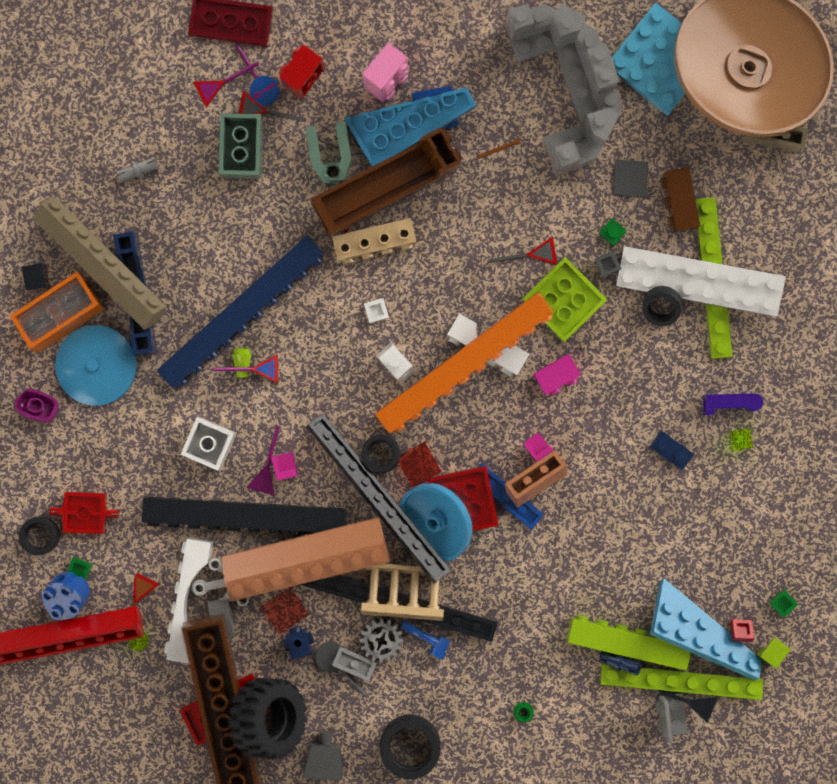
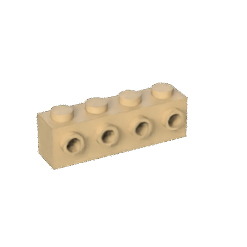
(374, 240)

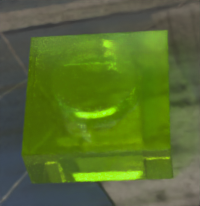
(740, 439)

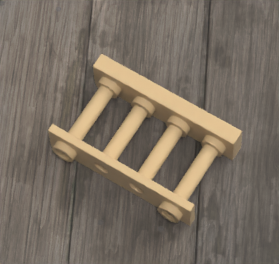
(392, 608)

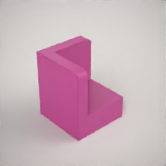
(537, 447)
(284, 466)

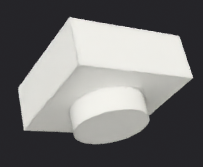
(376, 310)

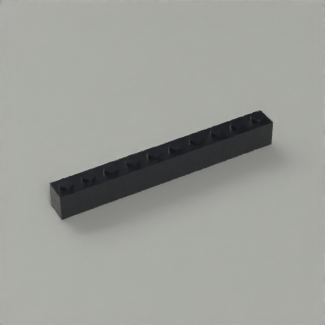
(241, 515)

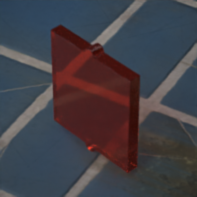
(419, 464)
(285, 610)

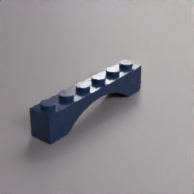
(129, 253)

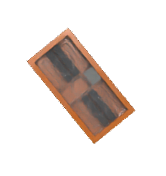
(57, 312)

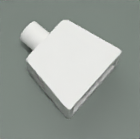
(396, 363)

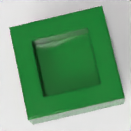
(612, 232)
(80, 567)
(783, 603)

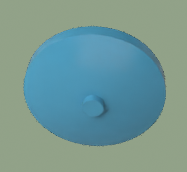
(96, 365)
(439, 518)

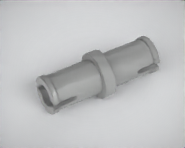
(137, 169)

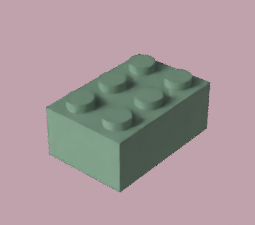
(241, 146)

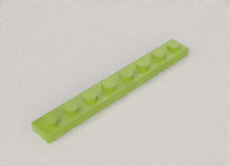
(711, 252)
(684, 682)

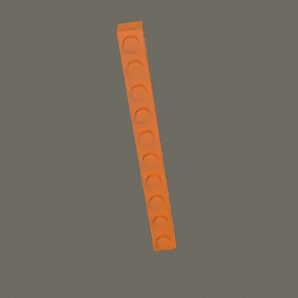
(464, 362)

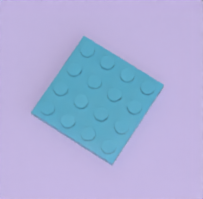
(647, 59)

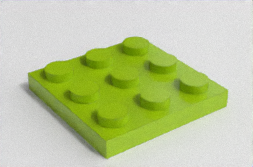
(570, 297)

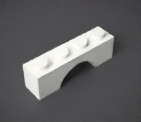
(464, 331)

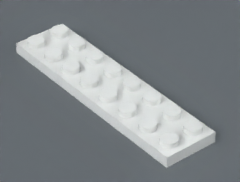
(702, 281)

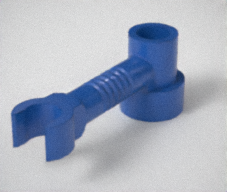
(438, 645)

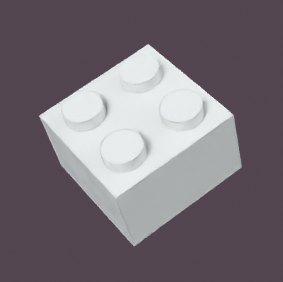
(208, 443)

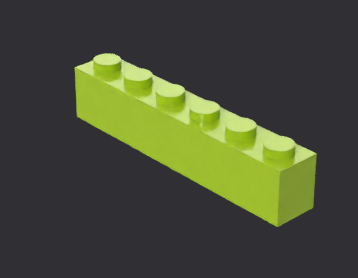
(625, 642)

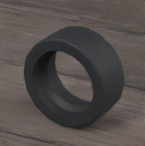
(659, 319)
(366, 450)
(23, 535)

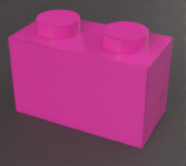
(557, 374)

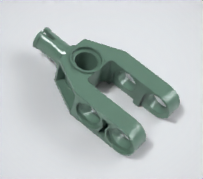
(345, 154)

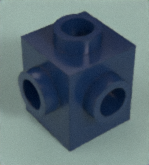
(298, 650)

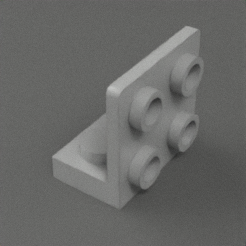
(671, 715)

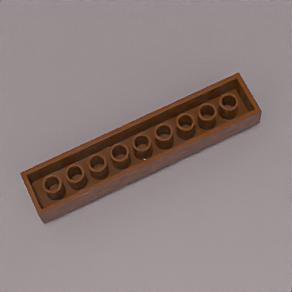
(215, 688)

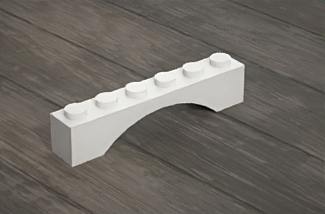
(196, 555)

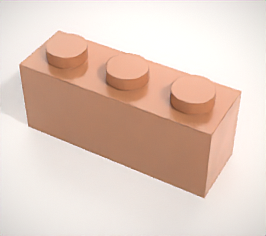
(536, 479)

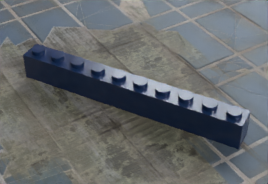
(241, 312)

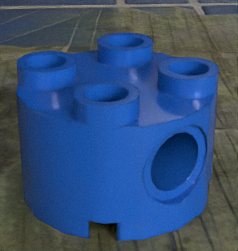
(65, 595)

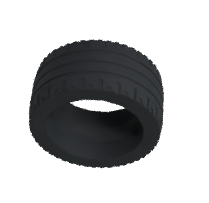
(414, 771)

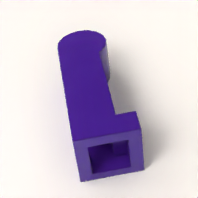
(750, 402)

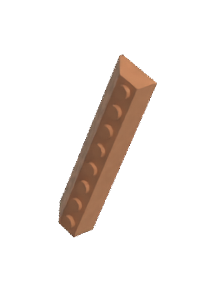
(305, 559)

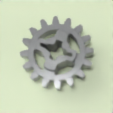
(371, 635)

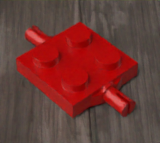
(84, 512)

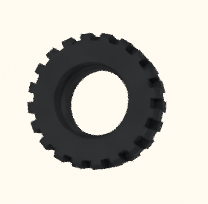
(249, 717)

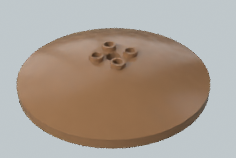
(781, 45)

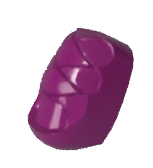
(36, 406)

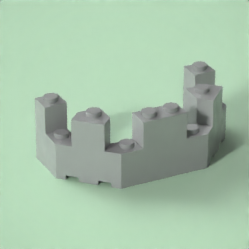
(587, 73)

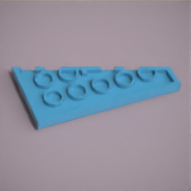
(402, 125)

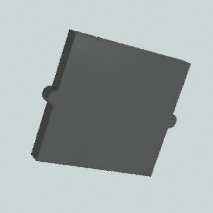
(630, 178)

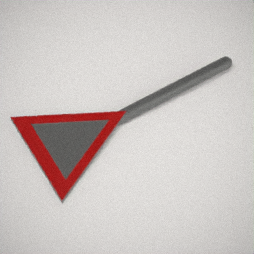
(250, 106)
(543, 252)

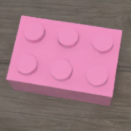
(386, 73)

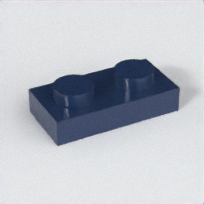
(671, 450)

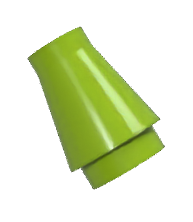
(241, 358)

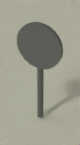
(324, 658)

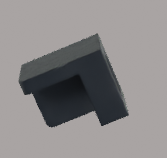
(35, 276)

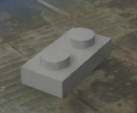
(354, 663)

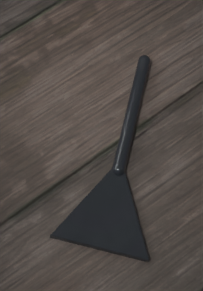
(702, 706)

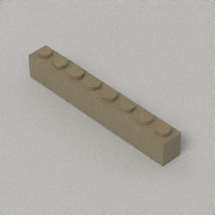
(100, 263)

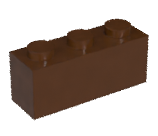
(680, 200)

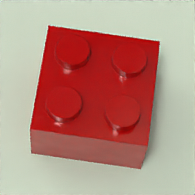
(301, 71)

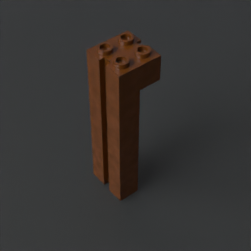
(387, 182)

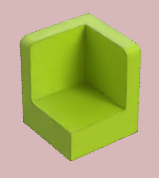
(774, 652)

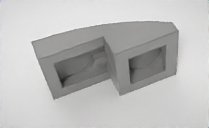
(219, 607)

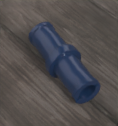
(620, 663)

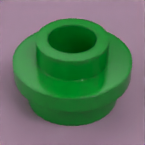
(523, 718)

